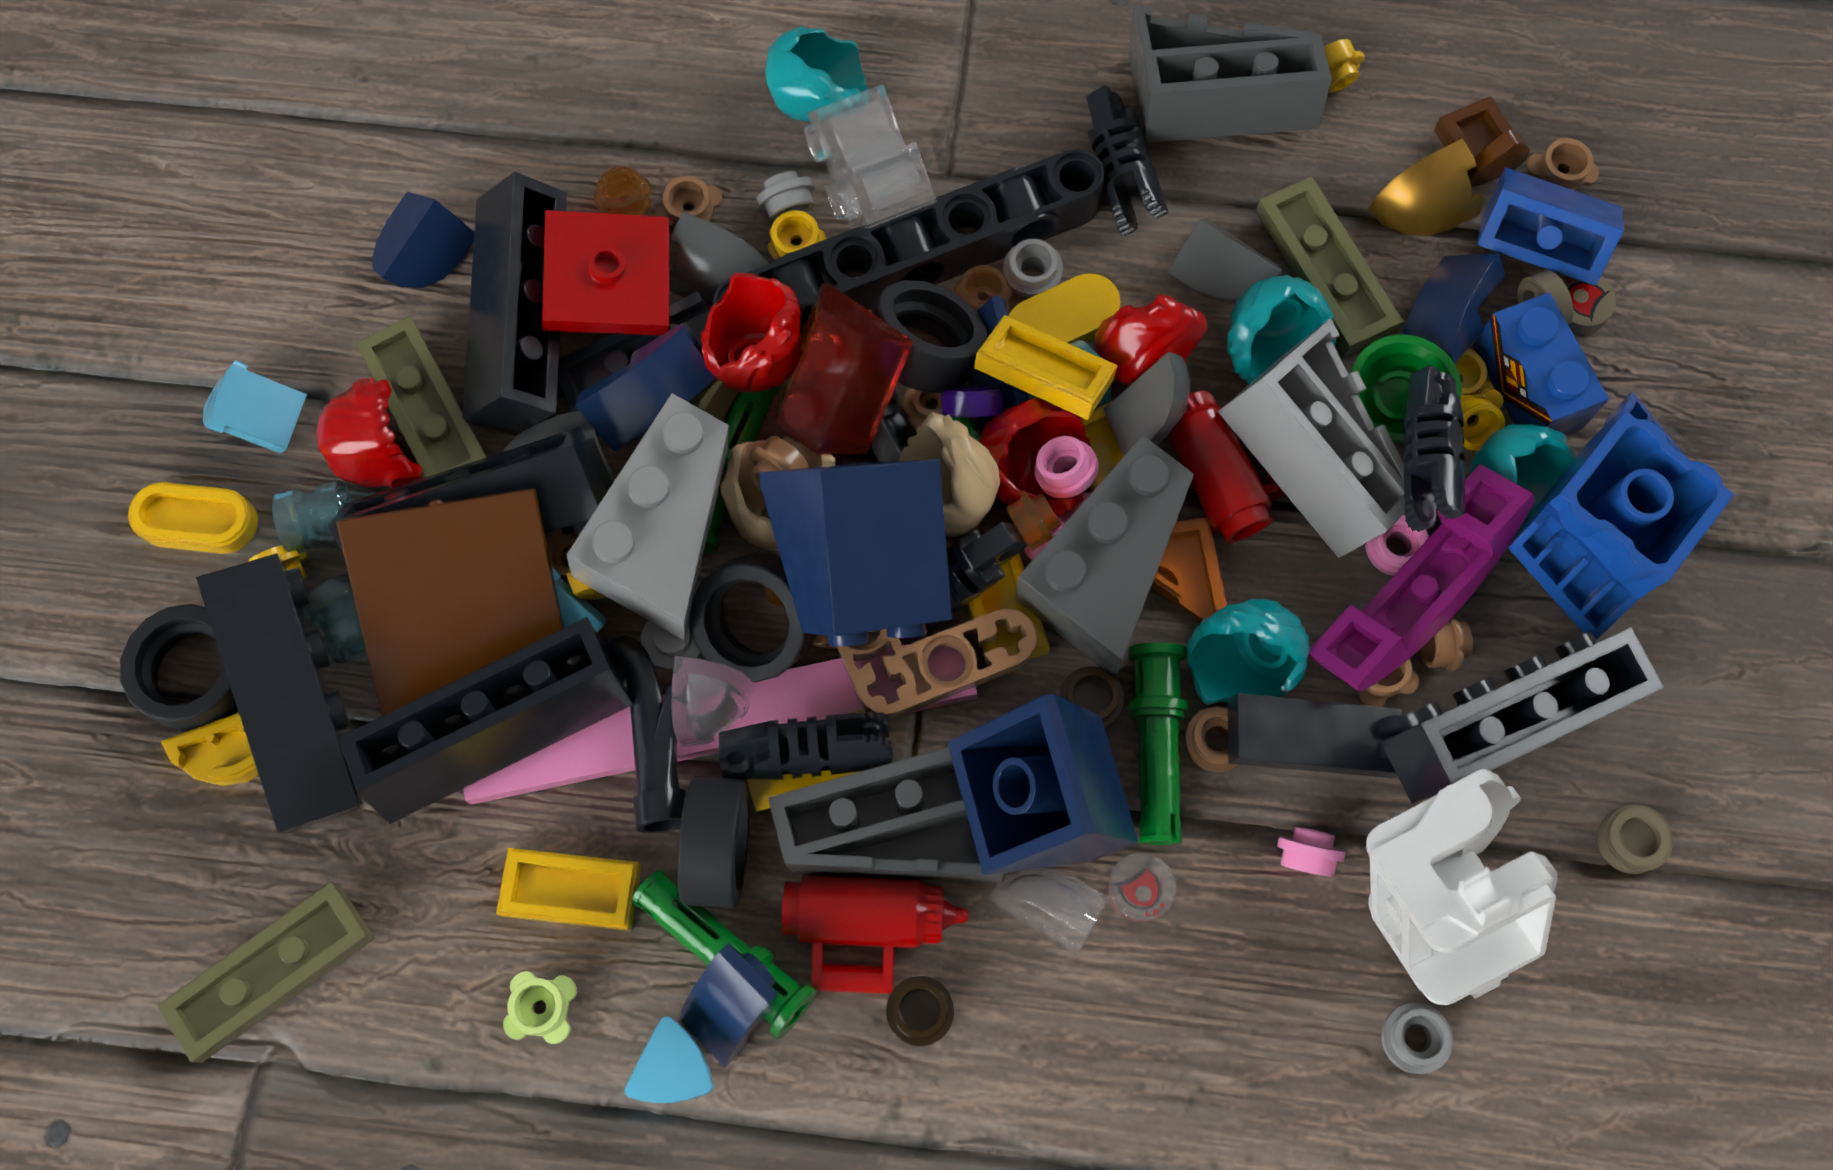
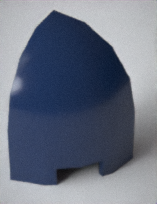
(420, 243)

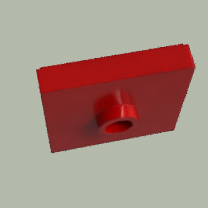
(606, 273)

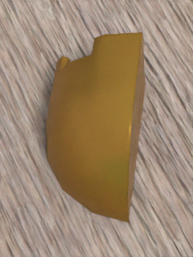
(1430, 194)

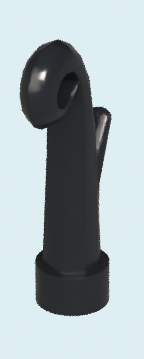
(659, 797)

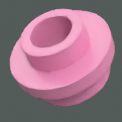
(1060, 455)
(1383, 558)
(1311, 852)

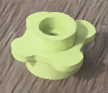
(529, 990)

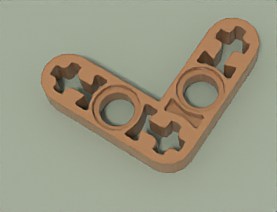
(912, 667)

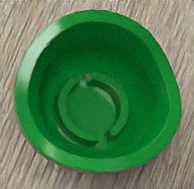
(1386, 374)

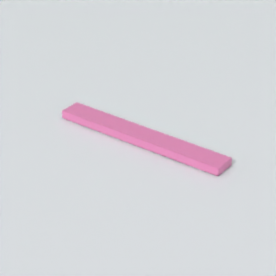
(796, 693)

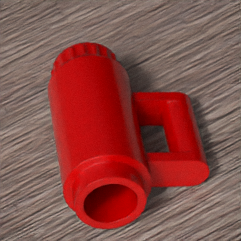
(1222, 471)
(864, 914)

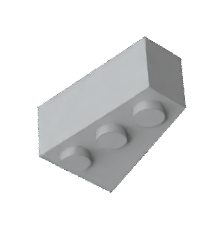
(1321, 444)
(656, 518)

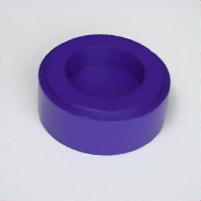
(972, 401)

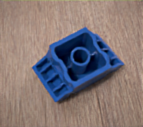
(1619, 519)

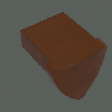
(1487, 137)

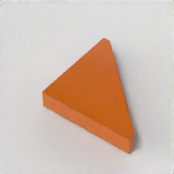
(1191, 570)

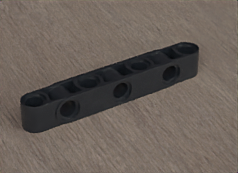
(924, 242)

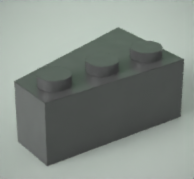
(1224, 80)
(1106, 556)
(882, 824)

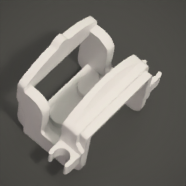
(1438, 904)

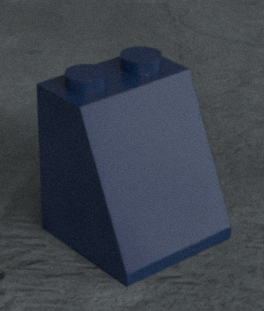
(862, 547)
(1042, 788)

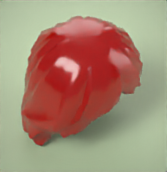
(753, 334)
(1144, 334)
(358, 441)
(1015, 441)

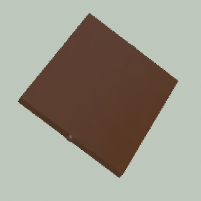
(448, 589)

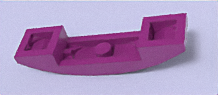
(1428, 587)

